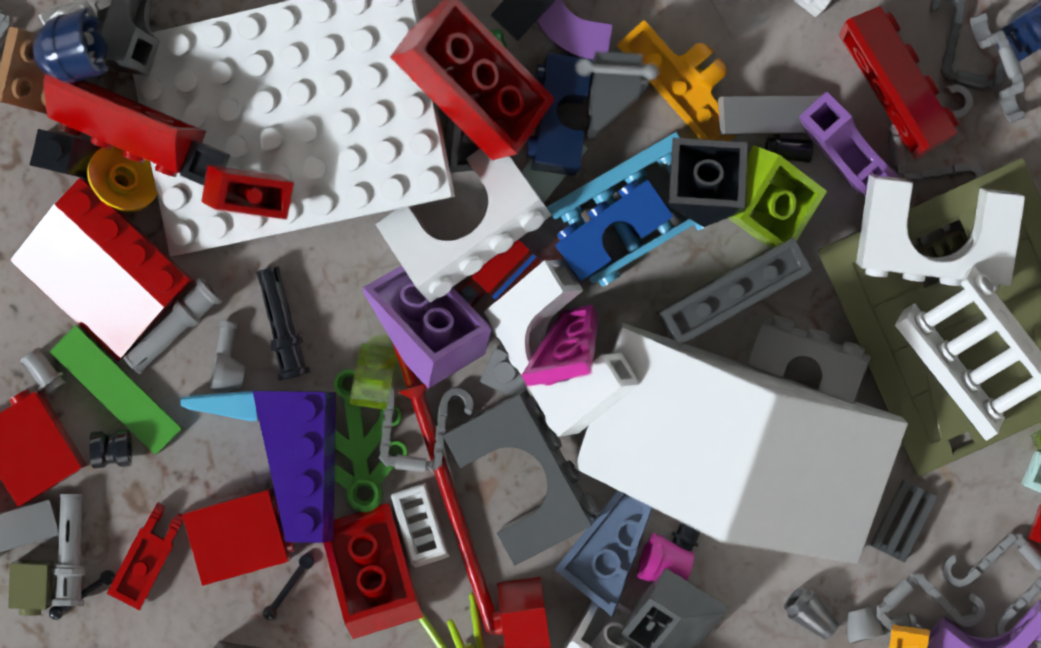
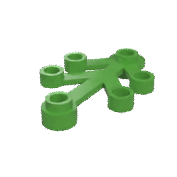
(359, 449)

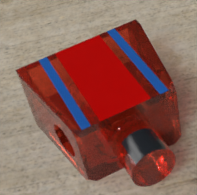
(500, 274)

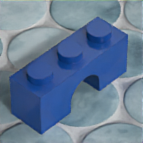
(583, 245)

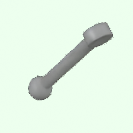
(584, 68)

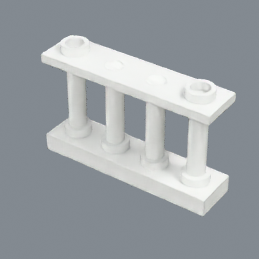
(943, 359)

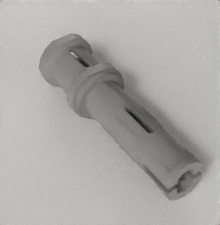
(184, 314)
(69, 570)

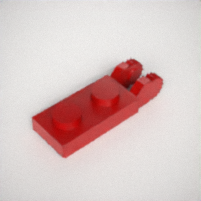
(144, 560)

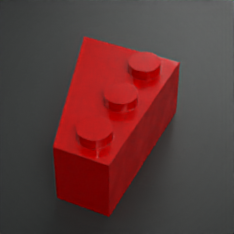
(522, 614)

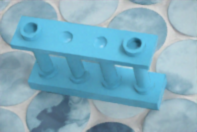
(601, 189)

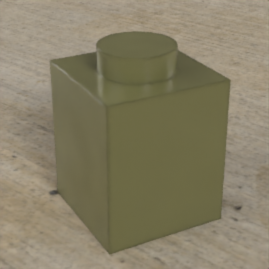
(30, 586)

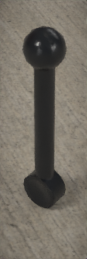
(305, 562)
(106, 578)

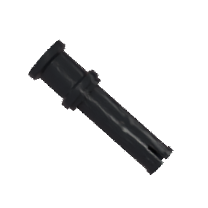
(286, 341)

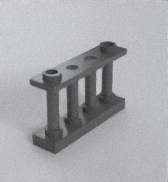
(734, 291)

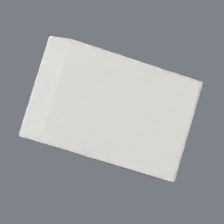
(742, 451)

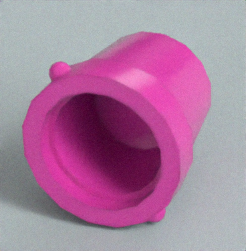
(662, 554)

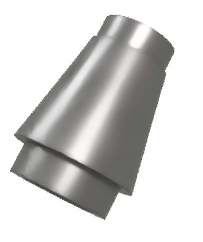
(808, 611)

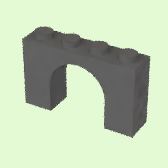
(520, 425)

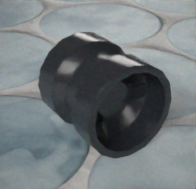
(110, 448)

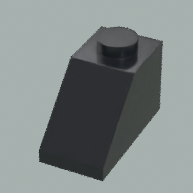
(62, 153)

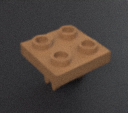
(19, 74)

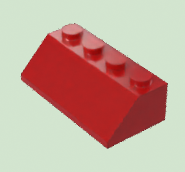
(473, 79)
(898, 82)
(120, 123)

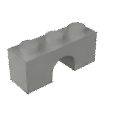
(841, 365)

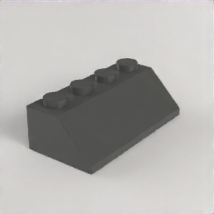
(611, 92)

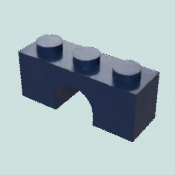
(554, 145)

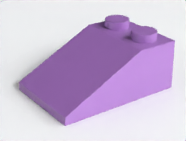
(429, 336)

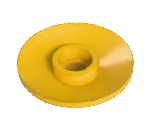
(137, 180)

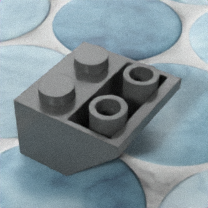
(672, 615)

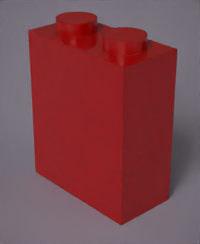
(34, 448)
(237, 536)

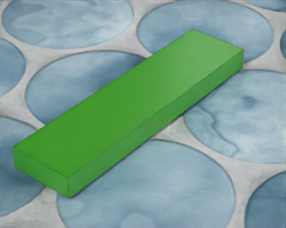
(116, 389)

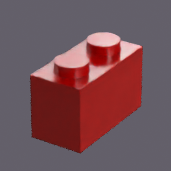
(247, 192)

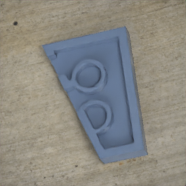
(607, 550)

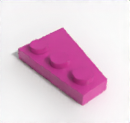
(566, 348)

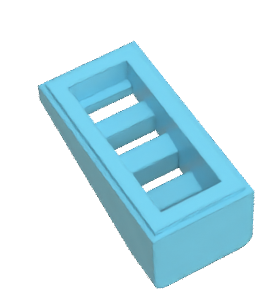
(228, 404)

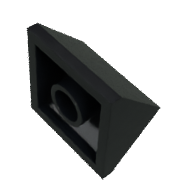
(708, 179)

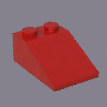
(371, 573)

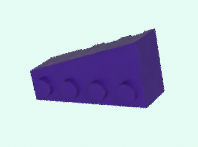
(301, 458)

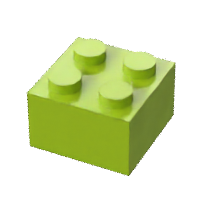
(777, 199)

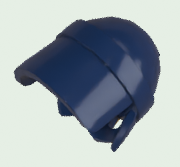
(64, 51)

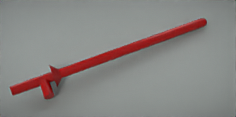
(416, 392)

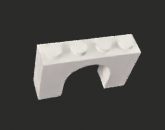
(887, 248)
(440, 264)
(521, 325)

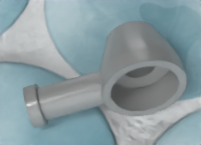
(226, 371)
(864, 624)

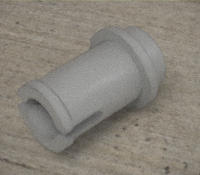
(43, 372)

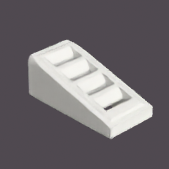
(430, 556)

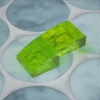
(373, 376)

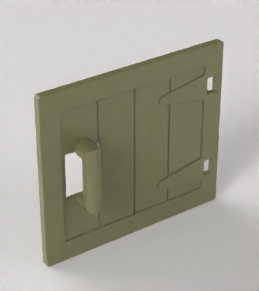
(877, 302)

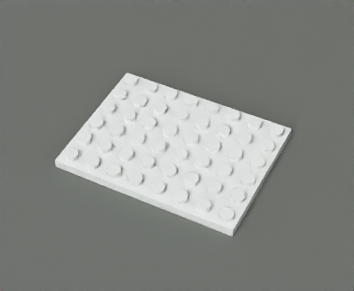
(301, 98)

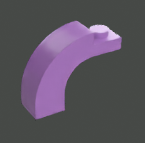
(572, 34)
(842, 144)
(948, 635)

